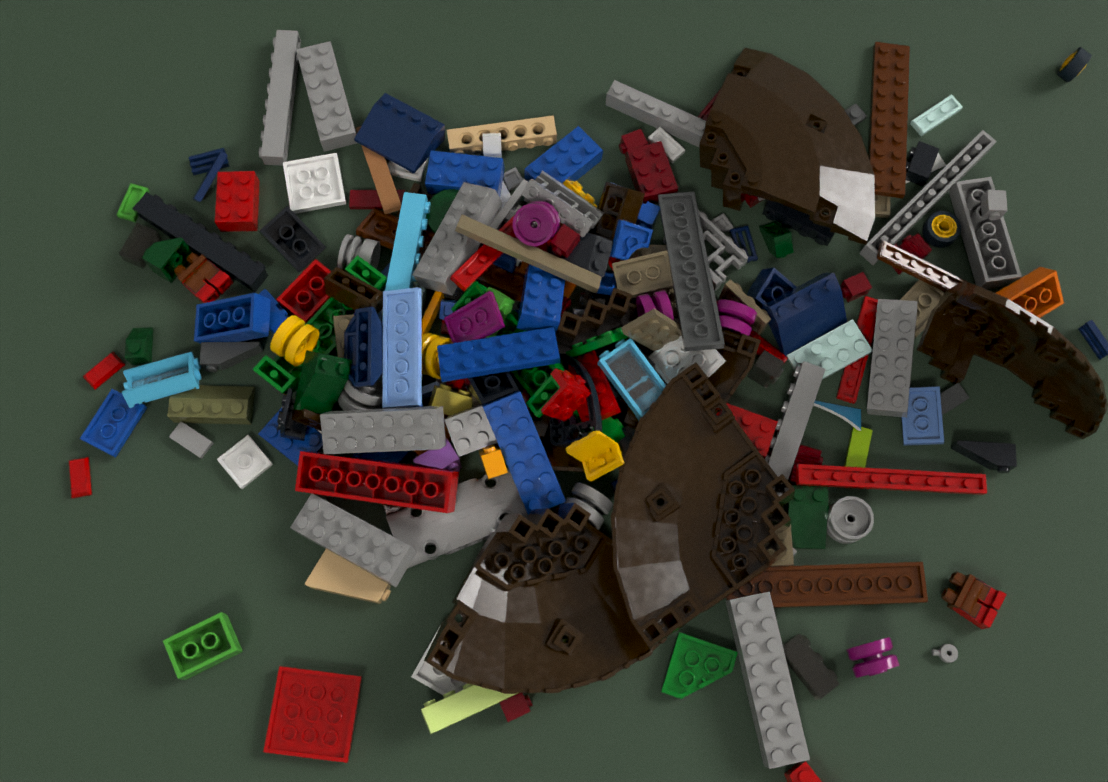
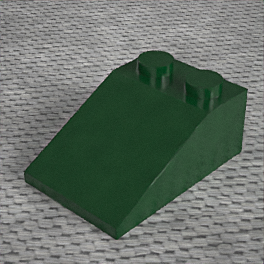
(321, 381)
(808, 516)

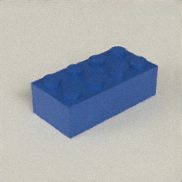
(567, 158)
(453, 169)
(540, 300)
(233, 319)

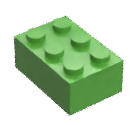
(202, 646)

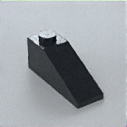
(989, 454)

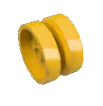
(294, 339)
(430, 358)

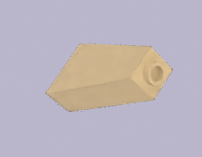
(343, 578)

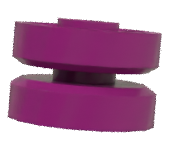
(525, 226)
(659, 301)
(736, 316)
(874, 661)

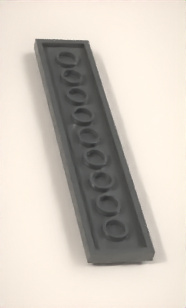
(690, 272)

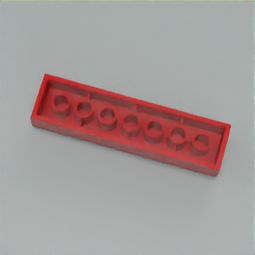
(377, 481)

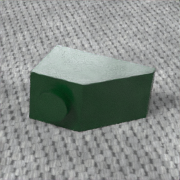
(777, 239)
(139, 346)

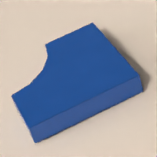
(629, 238)

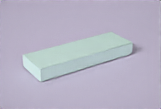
(936, 115)

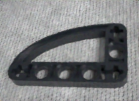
(564, 428)

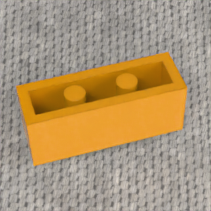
(492, 461)

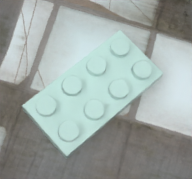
(833, 350)

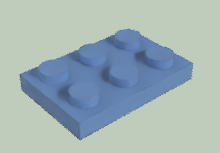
(924, 417)

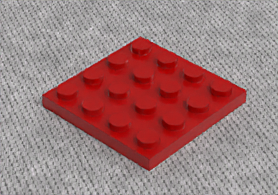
(313, 714)

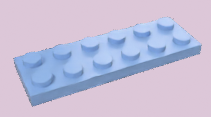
(402, 348)

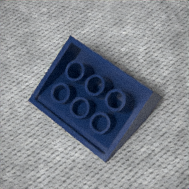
(400, 133)
(806, 312)

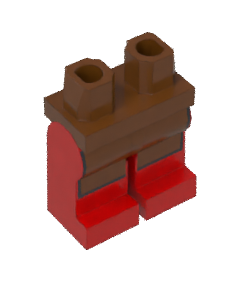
(199, 273)
(973, 599)

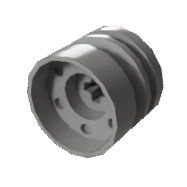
(352, 247)

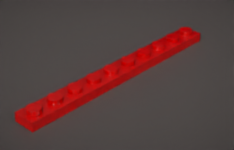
(890, 479)

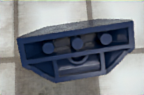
(364, 347)

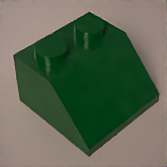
(166, 256)

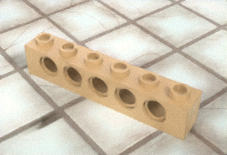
(509, 130)

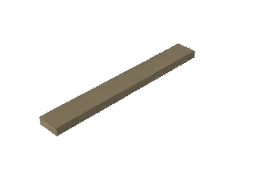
(528, 254)

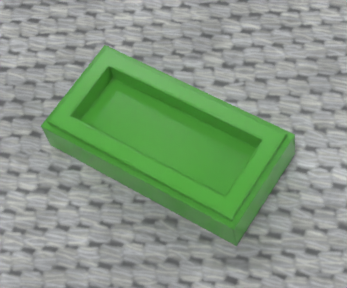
(130, 199)

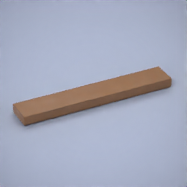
(382, 180)

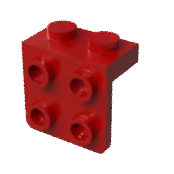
(568, 397)

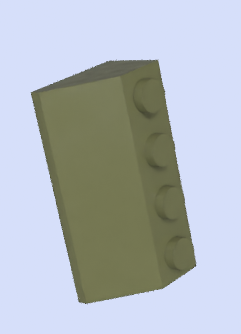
(213, 405)

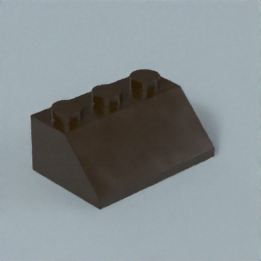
(617, 204)

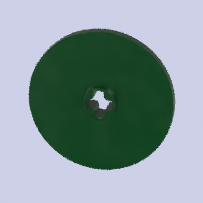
(439, 206)

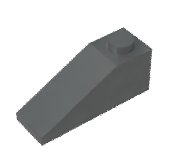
(222, 355)

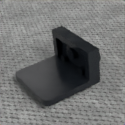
(288, 427)

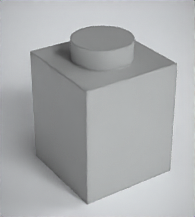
(993, 204)

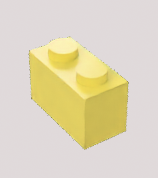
(450, 400)

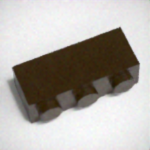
(352, 291)

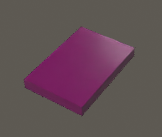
(475, 319)

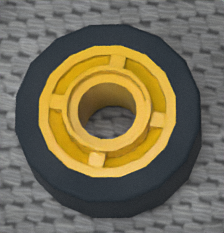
(1074, 64)
(935, 235)

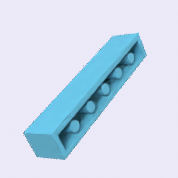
(408, 241)

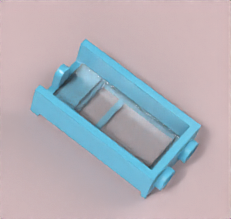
(632, 376)
(161, 379)

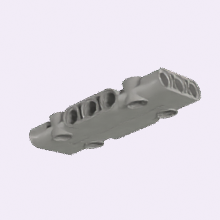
(473, 520)

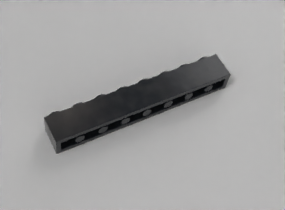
(221, 254)

